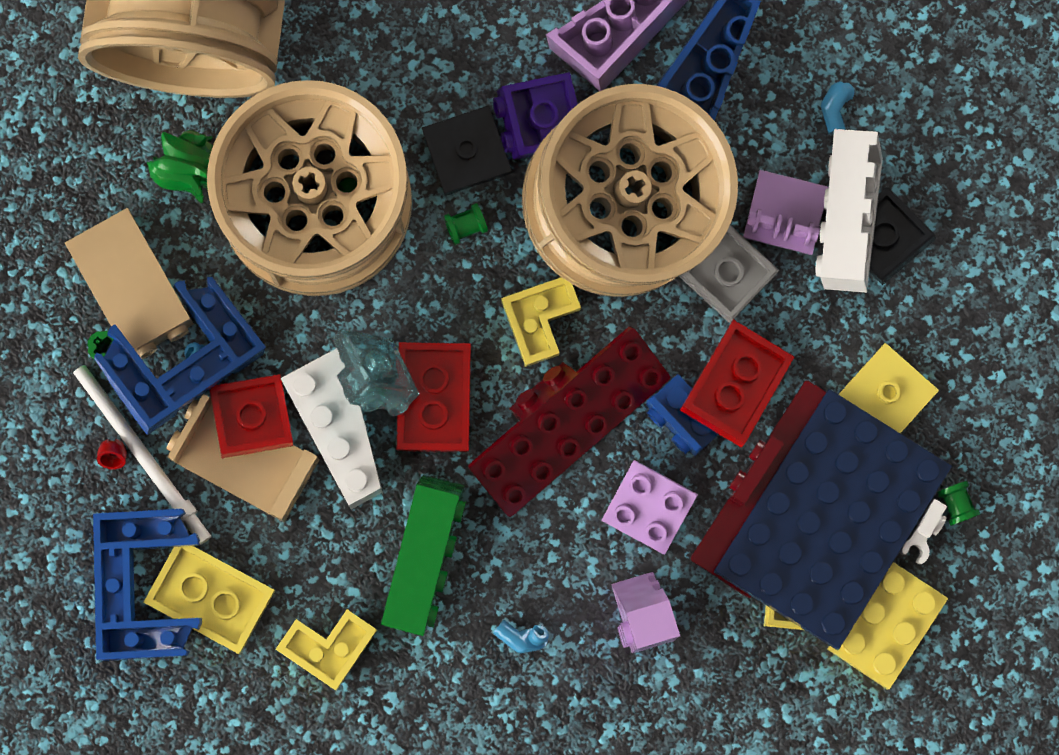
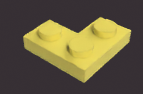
(529, 317)
(330, 657)

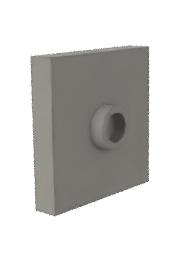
(731, 275)

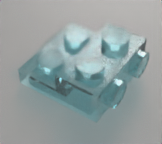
(374, 373)

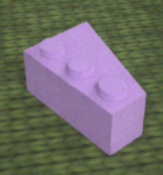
(644, 613)

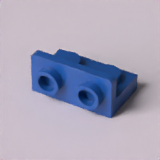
(665, 410)

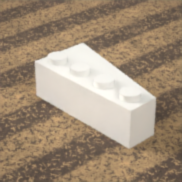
(851, 210)
(335, 427)

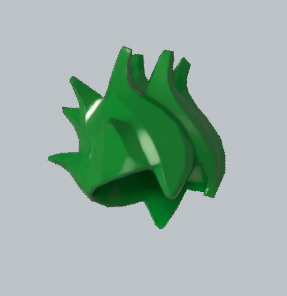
(183, 163)

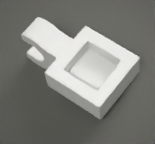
(928, 524)

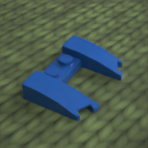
(158, 400)
(116, 629)

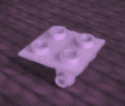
(785, 212)
(649, 507)

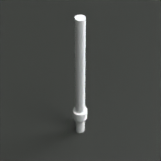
(141, 453)

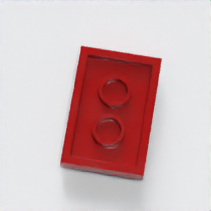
(737, 383)
(441, 412)

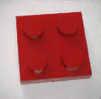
(251, 416)

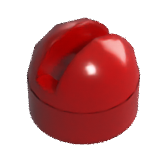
(110, 461)

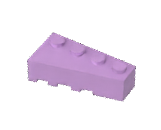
(610, 36)

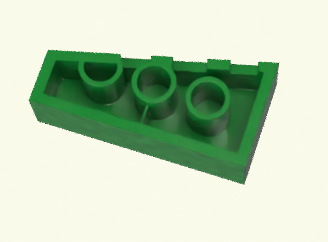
(423, 554)

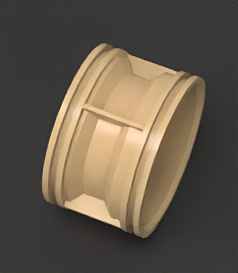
(184, 44)
(267, 128)
(692, 152)

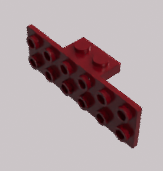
(567, 418)
(751, 484)

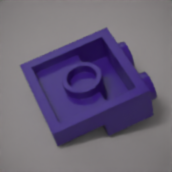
(532, 111)

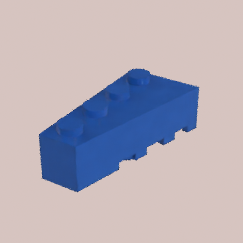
(711, 54)

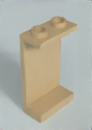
(129, 283)
(263, 479)

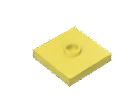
(889, 389)

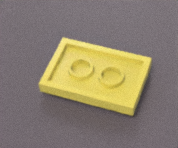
(209, 589)
(891, 626)

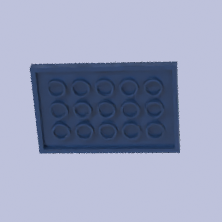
(832, 519)

